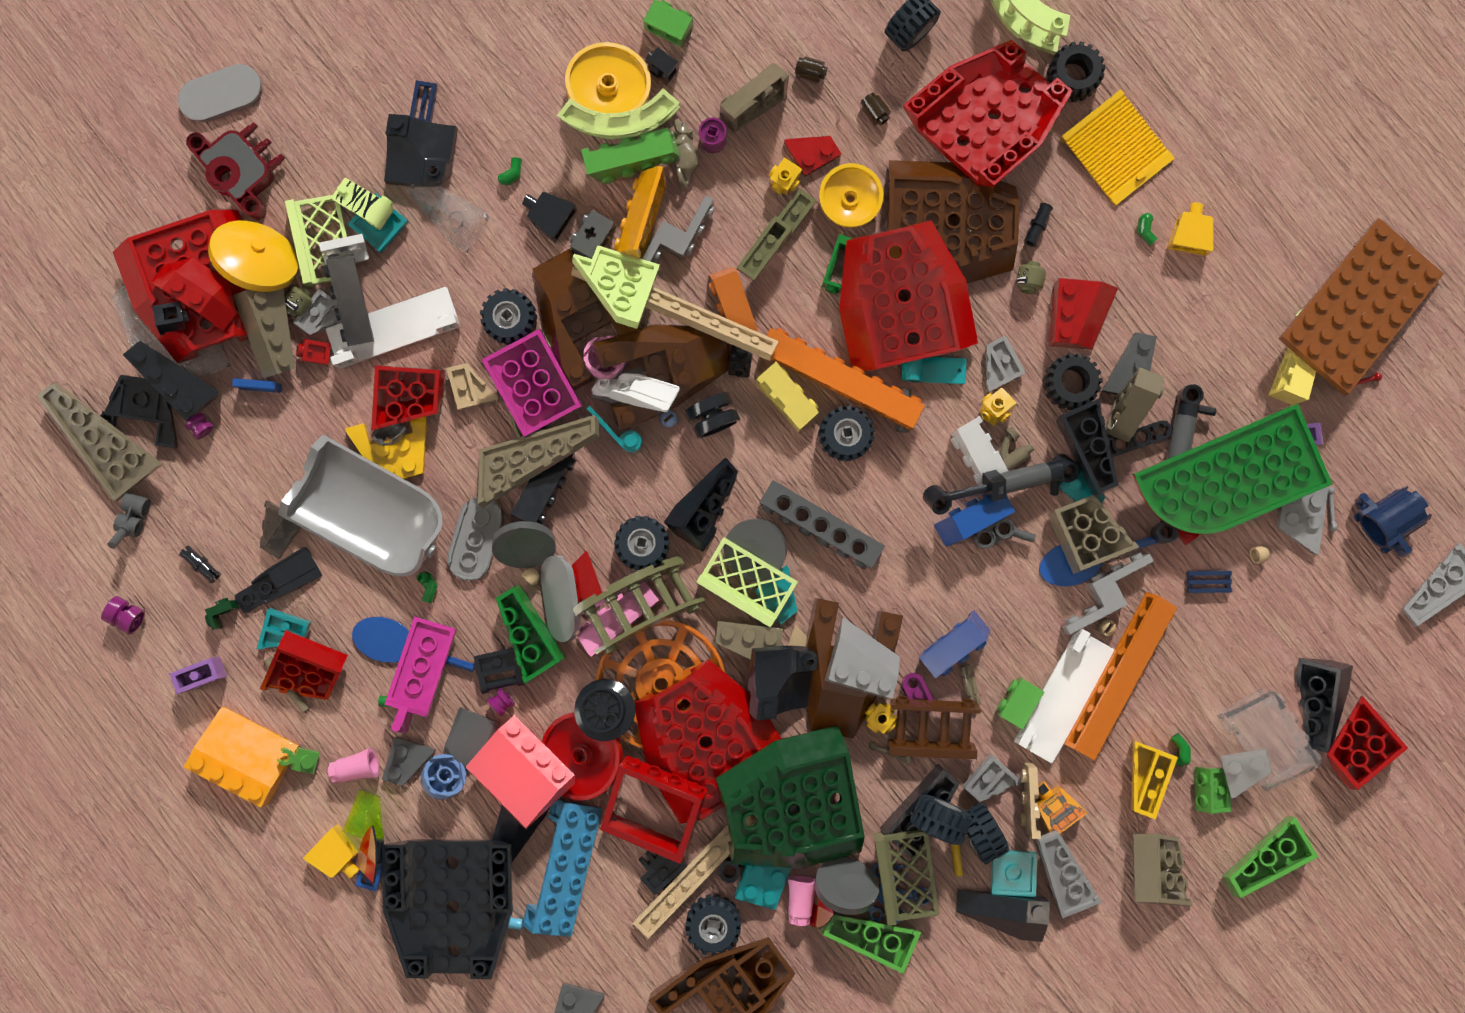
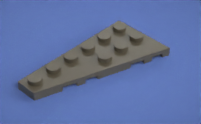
(107, 452)
(520, 459)

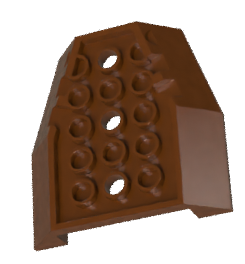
(942, 191)

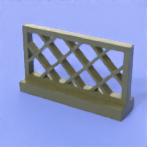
(887, 878)

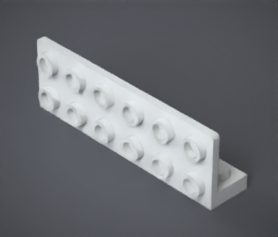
(398, 327)
(1064, 695)

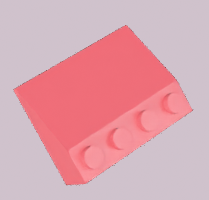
(521, 772)

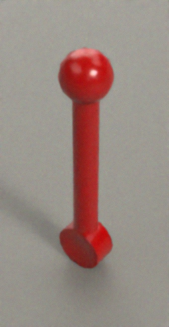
(1377, 377)

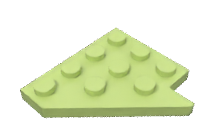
(619, 282)

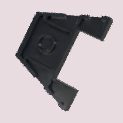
(139, 400)

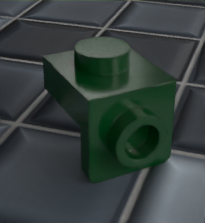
(222, 607)

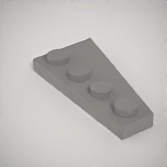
(1439, 589)
(1068, 883)

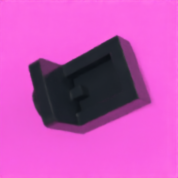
(739, 362)

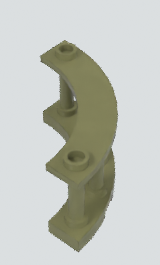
(632, 584)

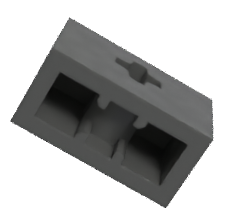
(592, 223)

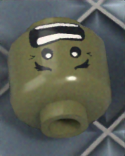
(1030, 278)
(297, 301)

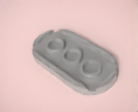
(220, 93)
(472, 540)
(559, 598)

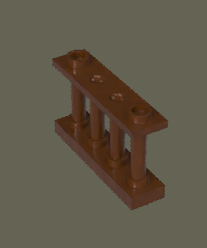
(941, 748)

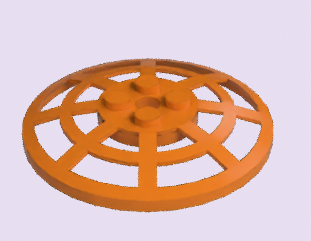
(656, 667)

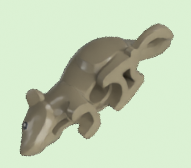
(689, 155)

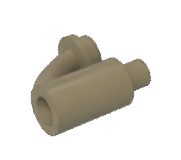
(1019, 455)

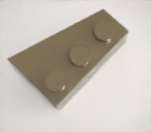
(1134, 403)
(744, 637)

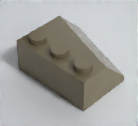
(755, 97)
(1089, 534)
(1158, 870)

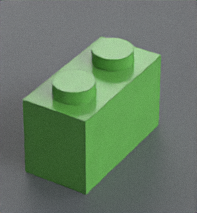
(668, 22)
(1019, 702)

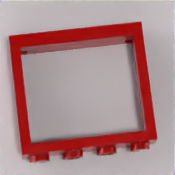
(641, 835)

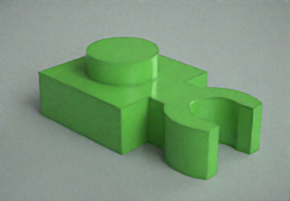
(302, 760)

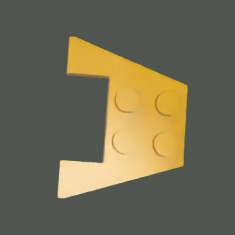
(402, 459)

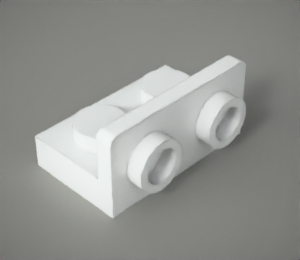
(345, 246)

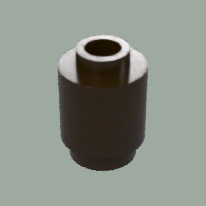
(811, 69)
(875, 109)

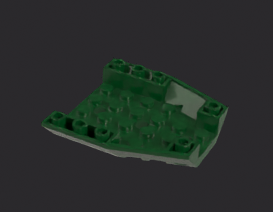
(785, 773)

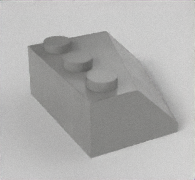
(862, 663)

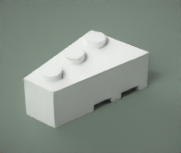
(977, 449)

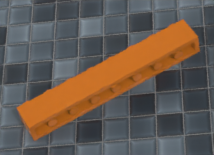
(845, 380)
(1120, 675)

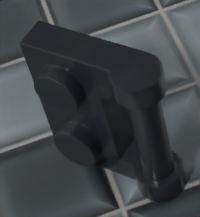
(496, 663)

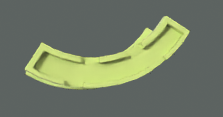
(1033, 22)
(621, 124)

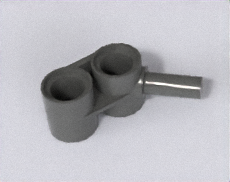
(132, 521)
(995, 536)

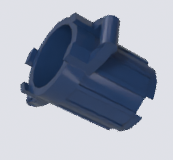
(1392, 519)

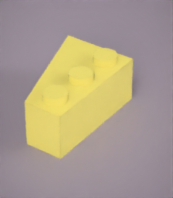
(787, 396)

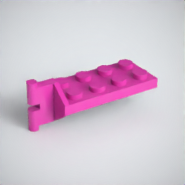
(419, 671)

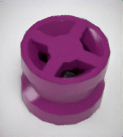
(199, 426)
(501, 702)

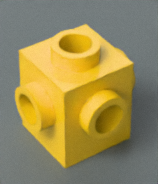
(785, 177)
(997, 407)
(874, 712)

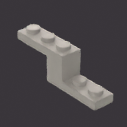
(677, 241)
(1106, 593)

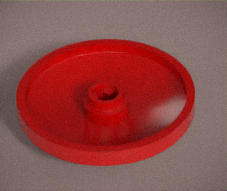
(590, 760)

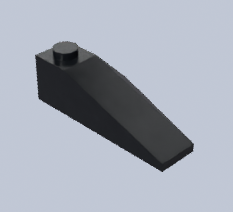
(699, 509)
(1323, 697)
(512, 832)
(1014, 915)

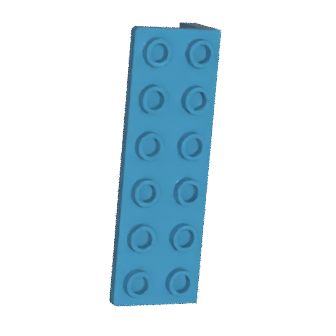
(565, 869)

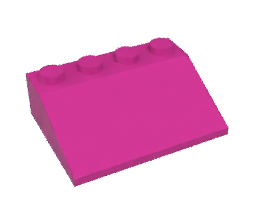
(531, 382)

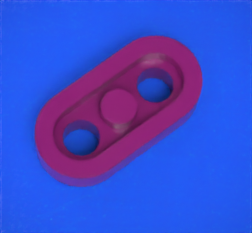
(920, 691)

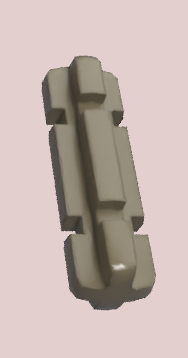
(969, 683)

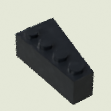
(937, 784)

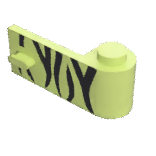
(363, 203)

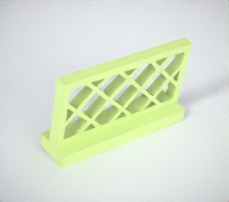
(301, 238)
(737, 598)

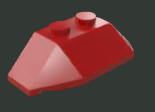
(198, 290)

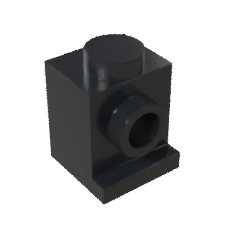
(662, 65)
(170, 317)

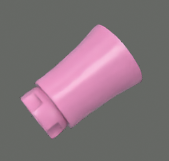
(354, 767)
(801, 899)

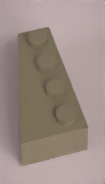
(267, 329)

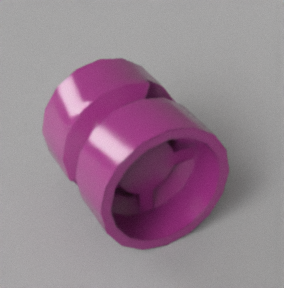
(712, 135)
(121, 614)

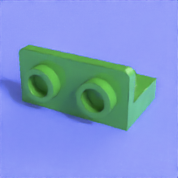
(1211, 790)

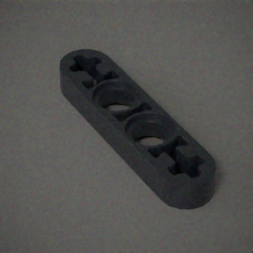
(1133, 444)

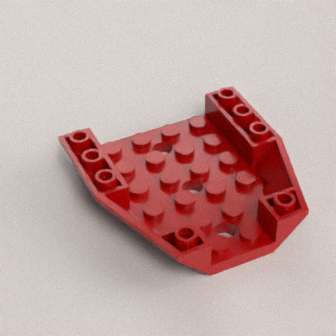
(967, 92)
(145, 254)
(876, 319)
(673, 735)

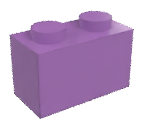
(198, 675)

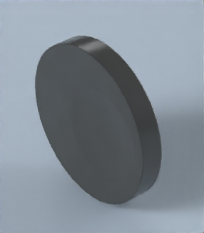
(761, 540)
(523, 544)
(846, 886)

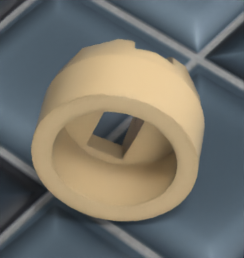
(1259, 554)
(531, 576)
(1102, 626)

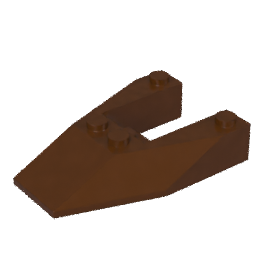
(569, 314)
(670, 355)
(833, 703)
(730, 982)

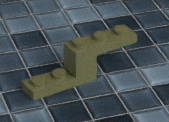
(776, 234)

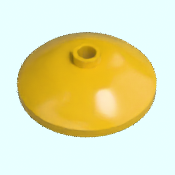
(851, 181)

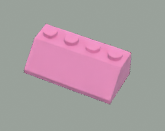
(630, 607)

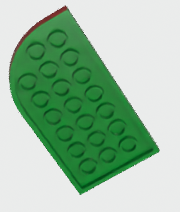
(1236, 475)

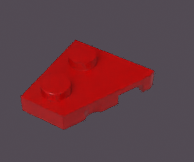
(812, 152)
(585, 578)

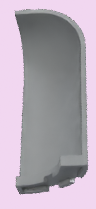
(363, 509)

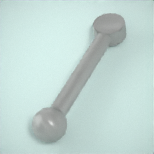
(1333, 526)

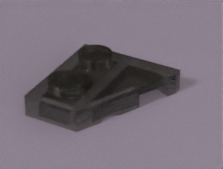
(276, 531)

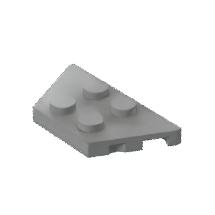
(1305, 519)

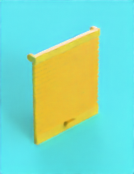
(1117, 147)

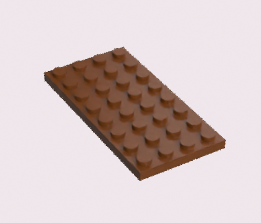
(1361, 306)

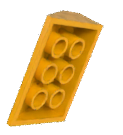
(642, 212)
(240, 757)

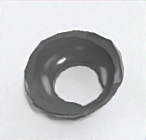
(381, 434)

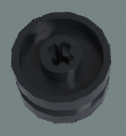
(711, 411)

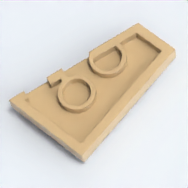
(1028, 819)

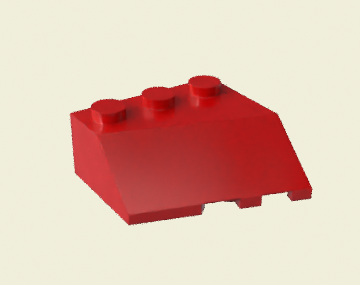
(1079, 312)
(405, 394)
(304, 667)
(1363, 746)

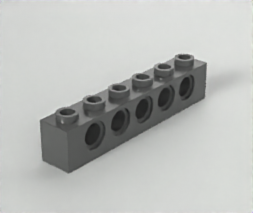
(871, 547)

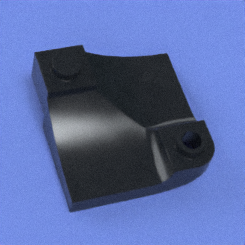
(418, 151)
(779, 679)

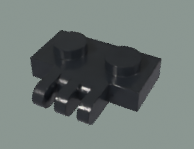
(659, 871)

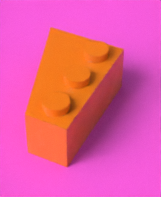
(731, 297)

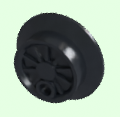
(604, 710)

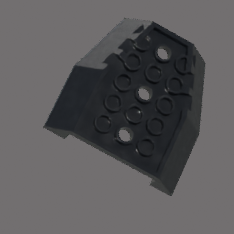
(417, 900)

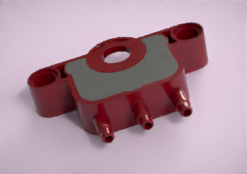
(248, 168)

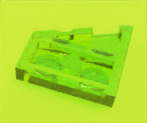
(364, 814)

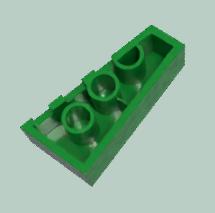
(528, 634)

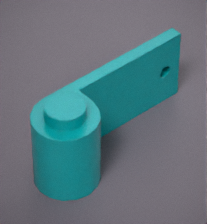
(935, 370)
(629, 441)

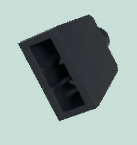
(549, 214)

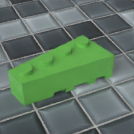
(631, 155)
(1271, 858)
(874, 939)

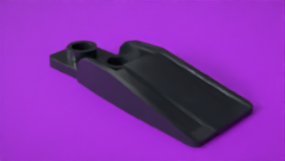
(279, 580)

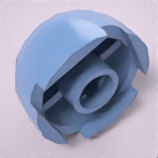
(443, 777)

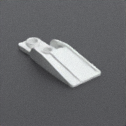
(638, 391)

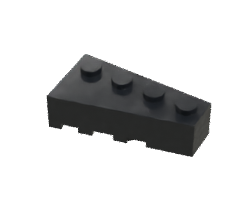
(350, 300)
(175, 384)
(1089, 445)
(541, 492)

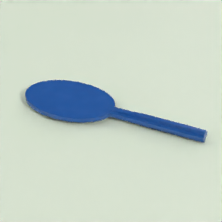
(1056, 569)
(385, 639)

